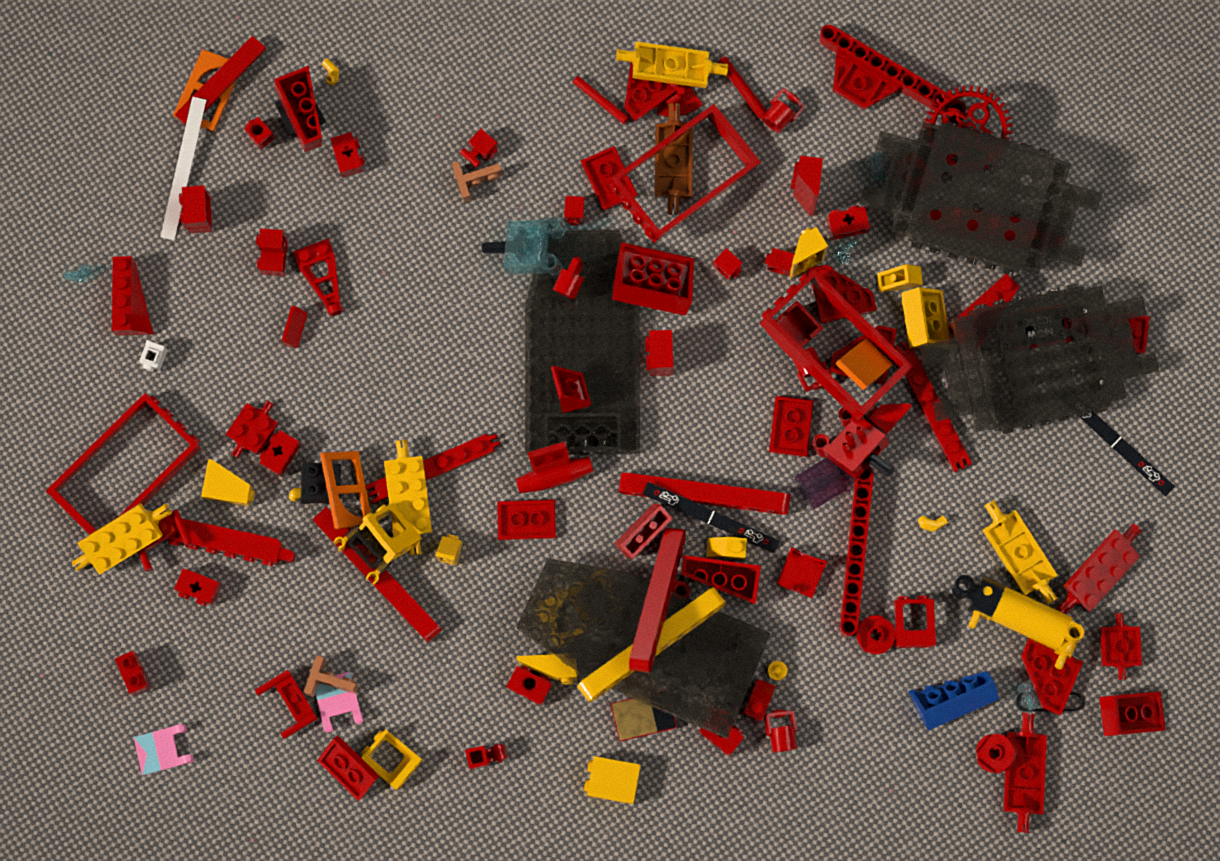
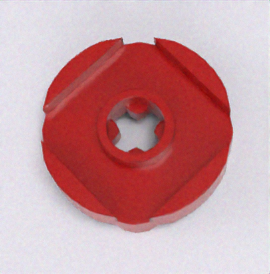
(882, 626)
(998, 764)

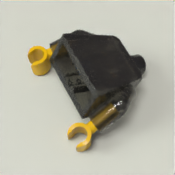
(368, 548)

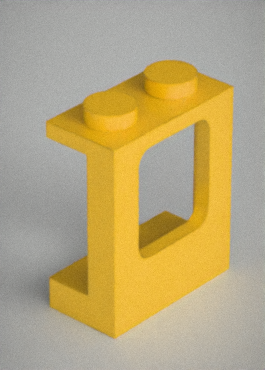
(399, 544)
(403, 770)

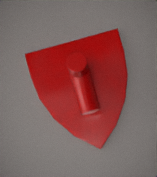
(685, 97)

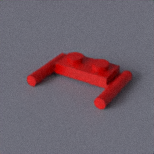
(168, 526)
(293, 699)

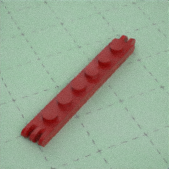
(926, 396)
(444, 462)

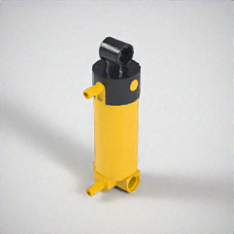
(1021, 614)

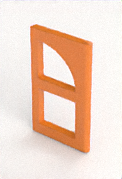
(206, 62)
(341, 516)

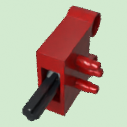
(855, 447)

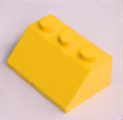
(809, 251)
(925, 316)

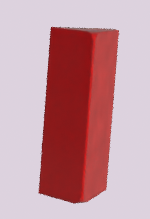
(294, 327)

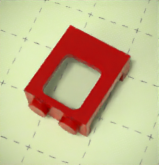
(914, 638)

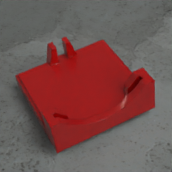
(801, 573)

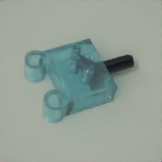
(527, 246)

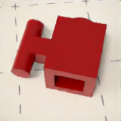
(482, 146)

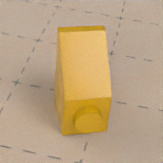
(900, 278)
(726, 548)
(449, 549)

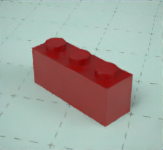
(643, 531)

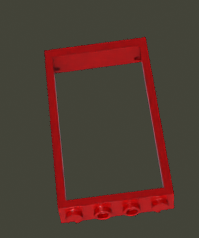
(730, 136)
(814, 367)
(154, 487)

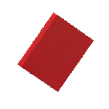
(570, 389)

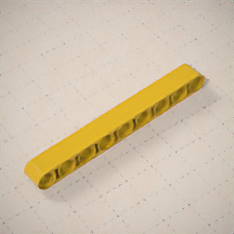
(673, 629)

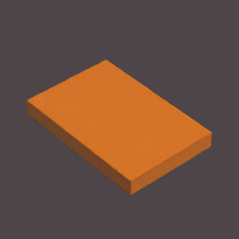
(864, 364)

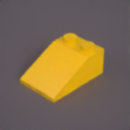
(550, 666)

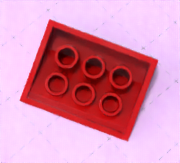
(654, 279)

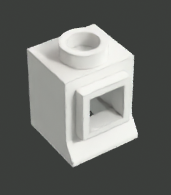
(159, 358)

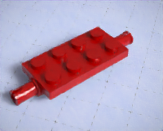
(1101, 571)
(1026, 777)

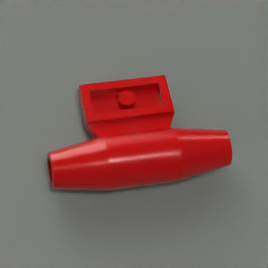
(552, 469)

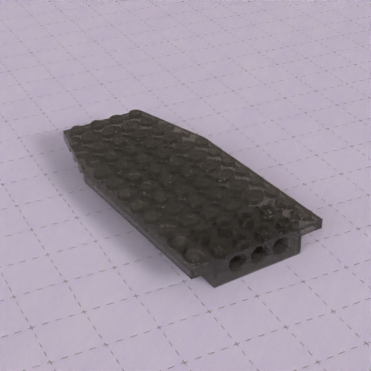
(586, 337)
(594, 615)

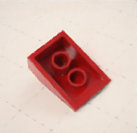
(1132, 713)

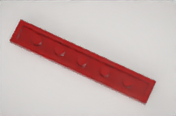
(225, 76)

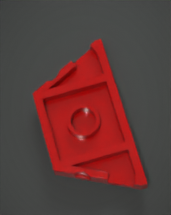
(860, 83)

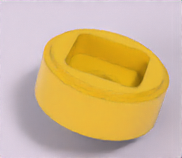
(777, 670)

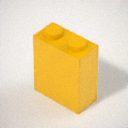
(612, 780)

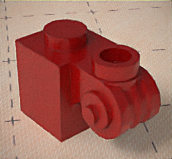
(481, 757)

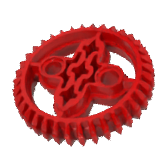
(984, 106)

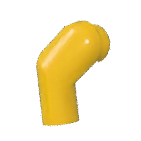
(932, 525)

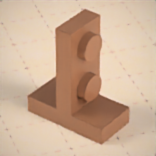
(474, 178)
(316, 676)

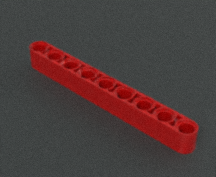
(887, 65)
(710, 493)
(851, 559)
(385, 585)
(657, 600)

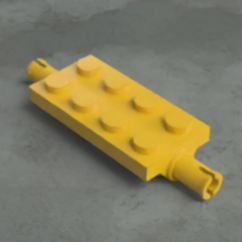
(671, 64)
(408, 492)
(121, 538)
(1019, 552)

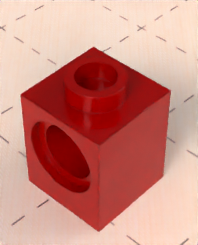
(264, 138)
(574, 210)
(779, 261)
(728, 265)

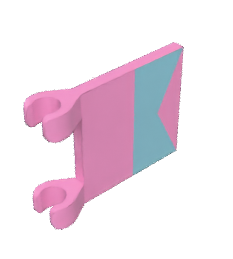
(337, 702)
(159, 751)

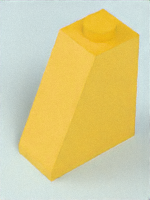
(225, 487)

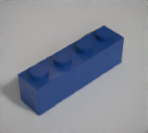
(954, 699)

